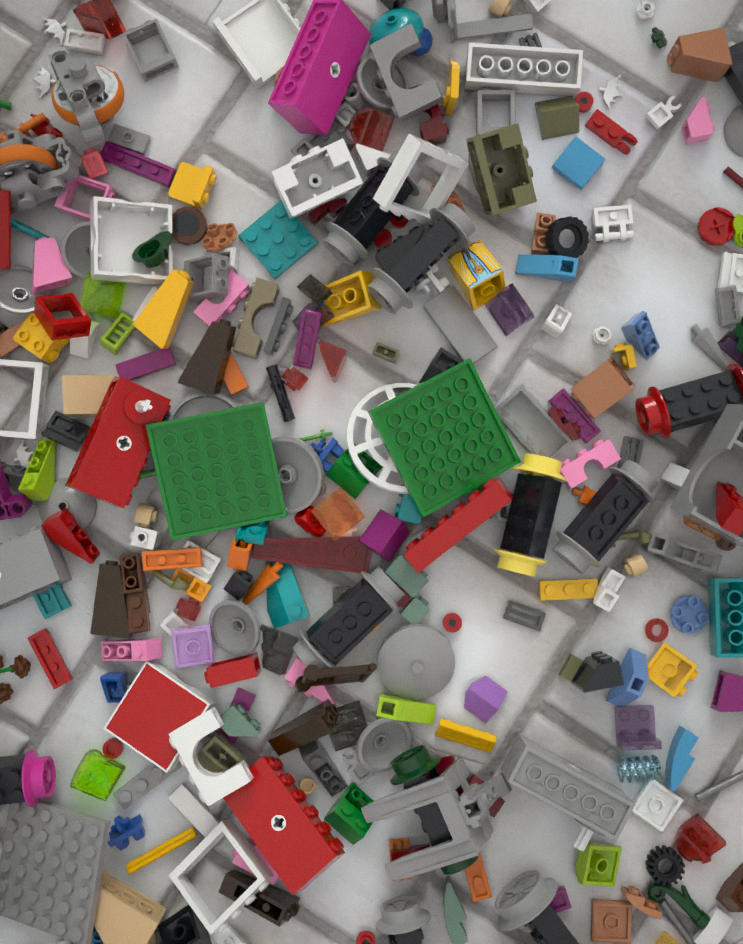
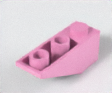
(132, 649)
(320, 692)

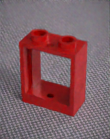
(57, 329)
(233, 670)

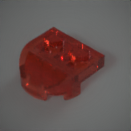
(371, 128)
(698, 840)

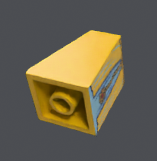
(477, 274)

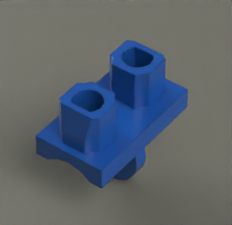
(333, 448)
(125, 828)

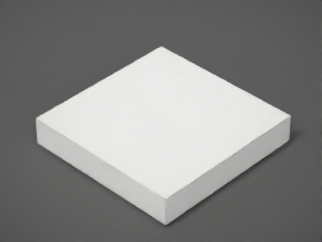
(656, 804)

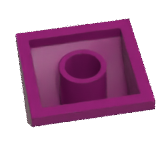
(385, 535)

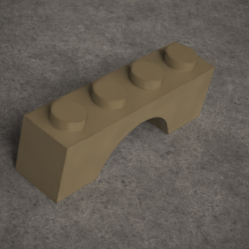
(262, 296)

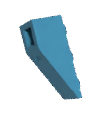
(548, 267)

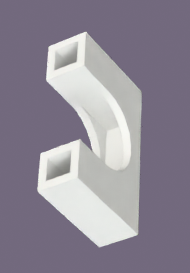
(211, 785)

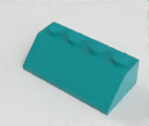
(726, 616)

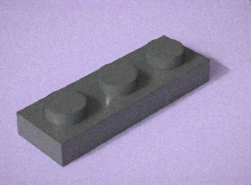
(278, 327)

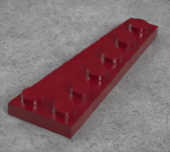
(319, 552)

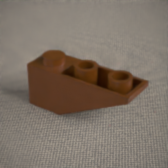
(731, 892)

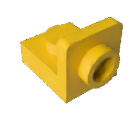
(627, 358)

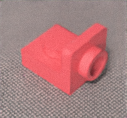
(94, 163)

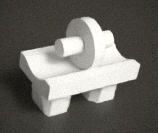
(431, 284)

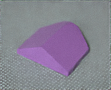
(484, 698)

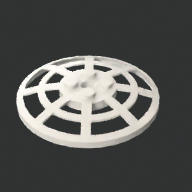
(370, 444)

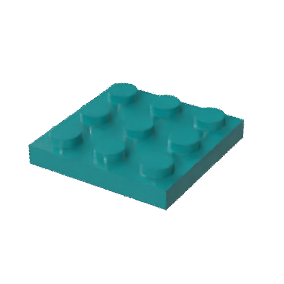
(278, 240)

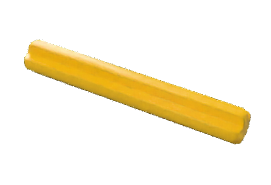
(161, 850)

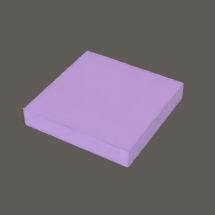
(192, 646)

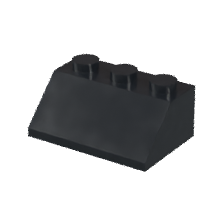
(598, 673)

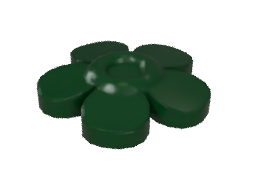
(659, 37)

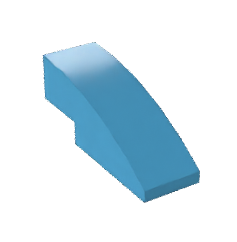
(678, 757)

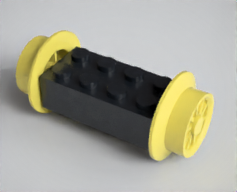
(530, 514)

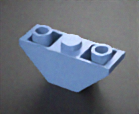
(641, 335)
(634, 676)

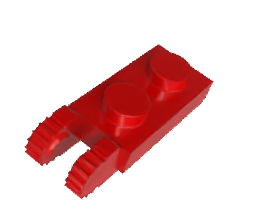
(610, 132)

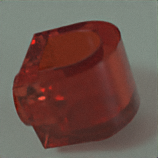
(294, 379)
(188, 608)

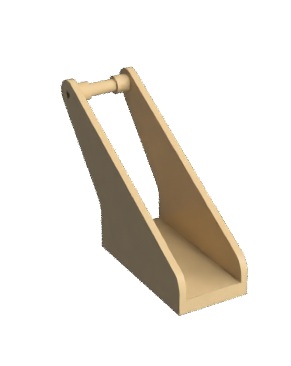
(125, 913)

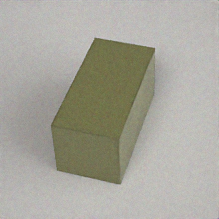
(385, 352)
(570, 667)

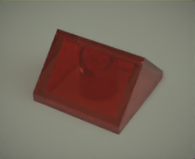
(333, 357)

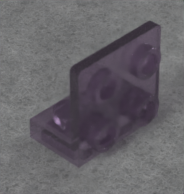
(636, 728)

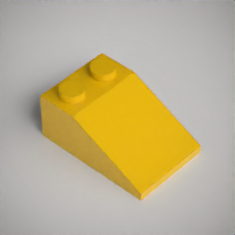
(351, 297)

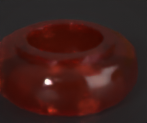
(664, 630)

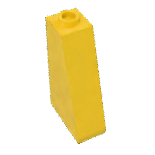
(165, 309)

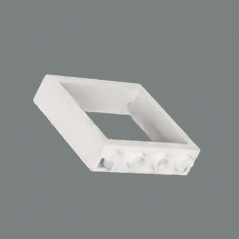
(402, 166)
(38, 399)
(248, 854)

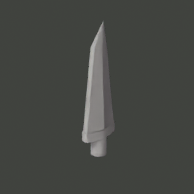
(708, 344)

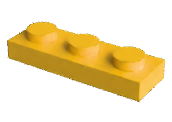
(568, 589)
(465, 735)

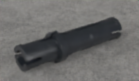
(274, 372)

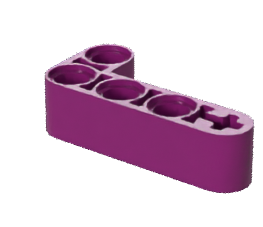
(11, 502)

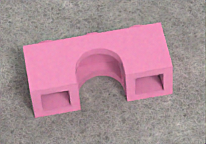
(237, 291)
(602, 454)

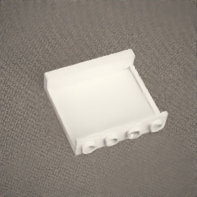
(260, 37)

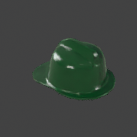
(153, 251)

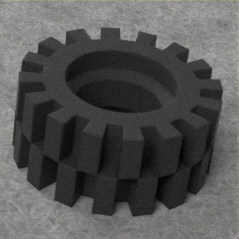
(670, 876)

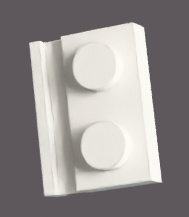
(731, 271)
(209, 560)

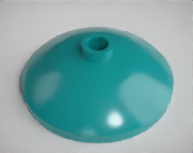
(394, 20)

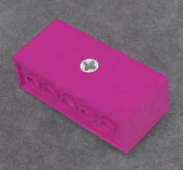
(320, 67)

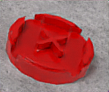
(716, 226)

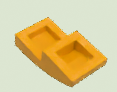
(197, 589)

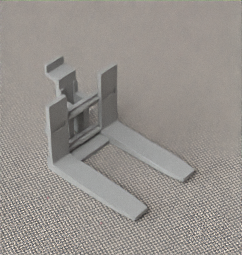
(467, 831)

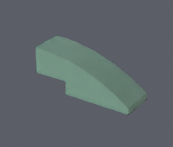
(454, 913)

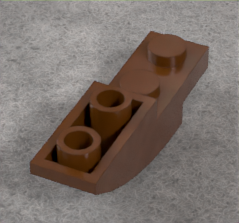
(135, 592)

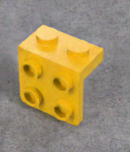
(193, 184)
(36, 340)

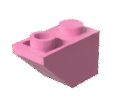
(698, 125)

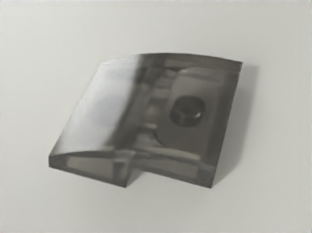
(348, 726)

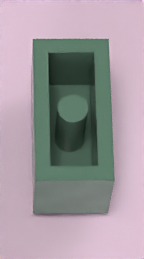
(406, 576)

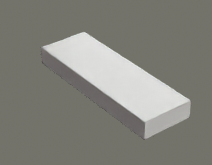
(194, 809)

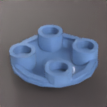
(689, 614)

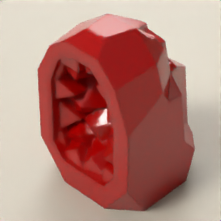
(309, 522)

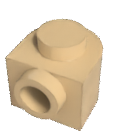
(500, 7)
(146, 515)
(635, 565)

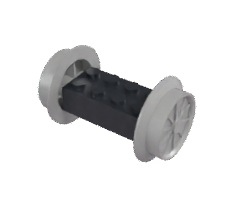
(527, 903)

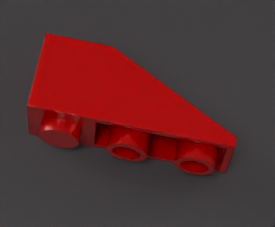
(729, 508)
(67, 533)

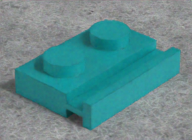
(253, 533)
(52, 601)

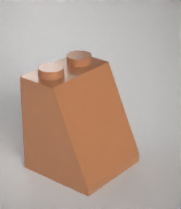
(701, 55)
(602, 388)

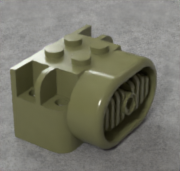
(501, 170)

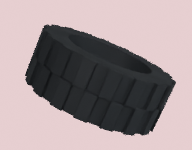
(580, 233)

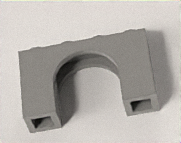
(386, 54)

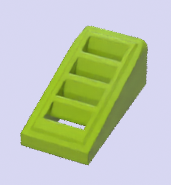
(104, 341)

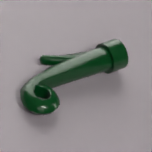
(684, 900)

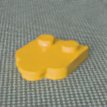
(452, 87)

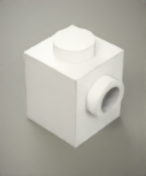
(145, 538)

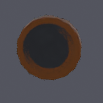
(188, 225)

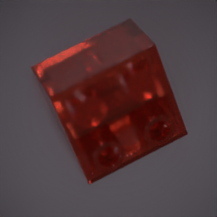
(100, 17)

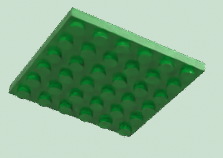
(444, 437)
(216, 470)

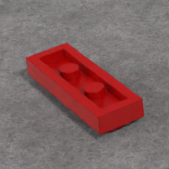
(50, 658)

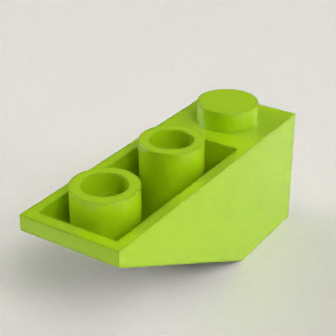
(40, 473)
(405, 709)

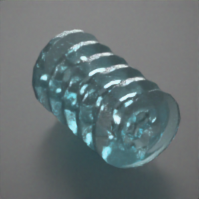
(638, 767)

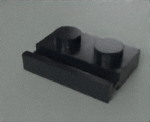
(66, 431)

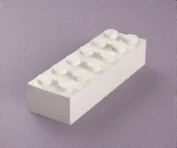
(524, 69)

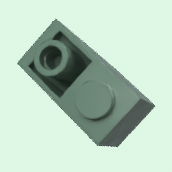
(239, 723)

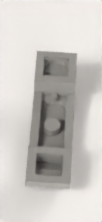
(340, 123)

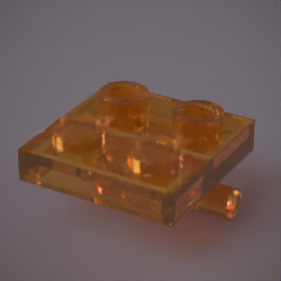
(337, 513)

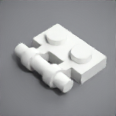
(613, 217)

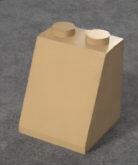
(84, 394)

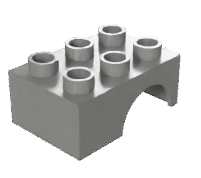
(718, 461)

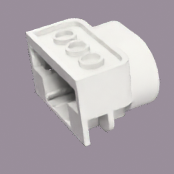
(330, 169)

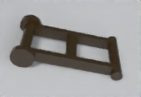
(329, 676)

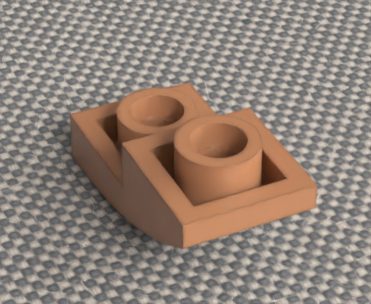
(540, 228)
(7, 343)
(638, 900)

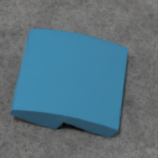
(578, 163)

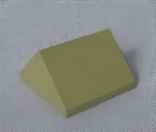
(558, 117)

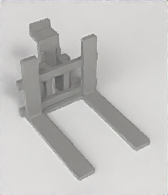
(447, 9)

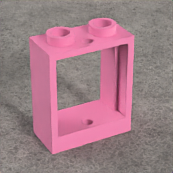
(64, 200)

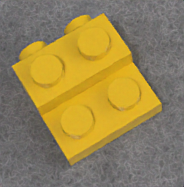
(671, 670)

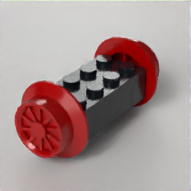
(689, 402)

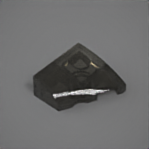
(276, 649)

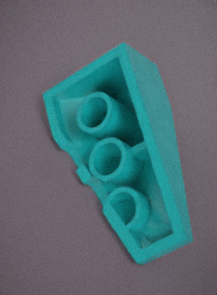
(285, 598)

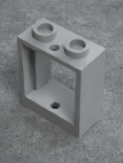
(158, 66)
(487, 94)
(219, 283)

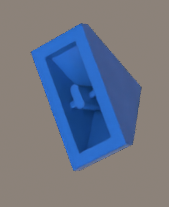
(114, 686)

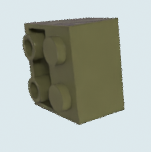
(219, 754)

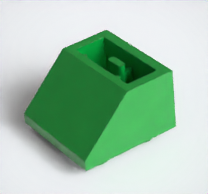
(347, 475)
(347, 816)

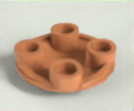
(219, 237)

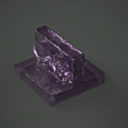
(509, 310)

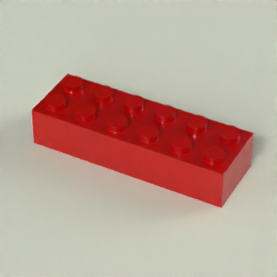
(458, 525)

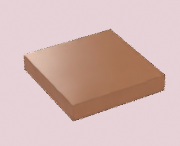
(611, 921)

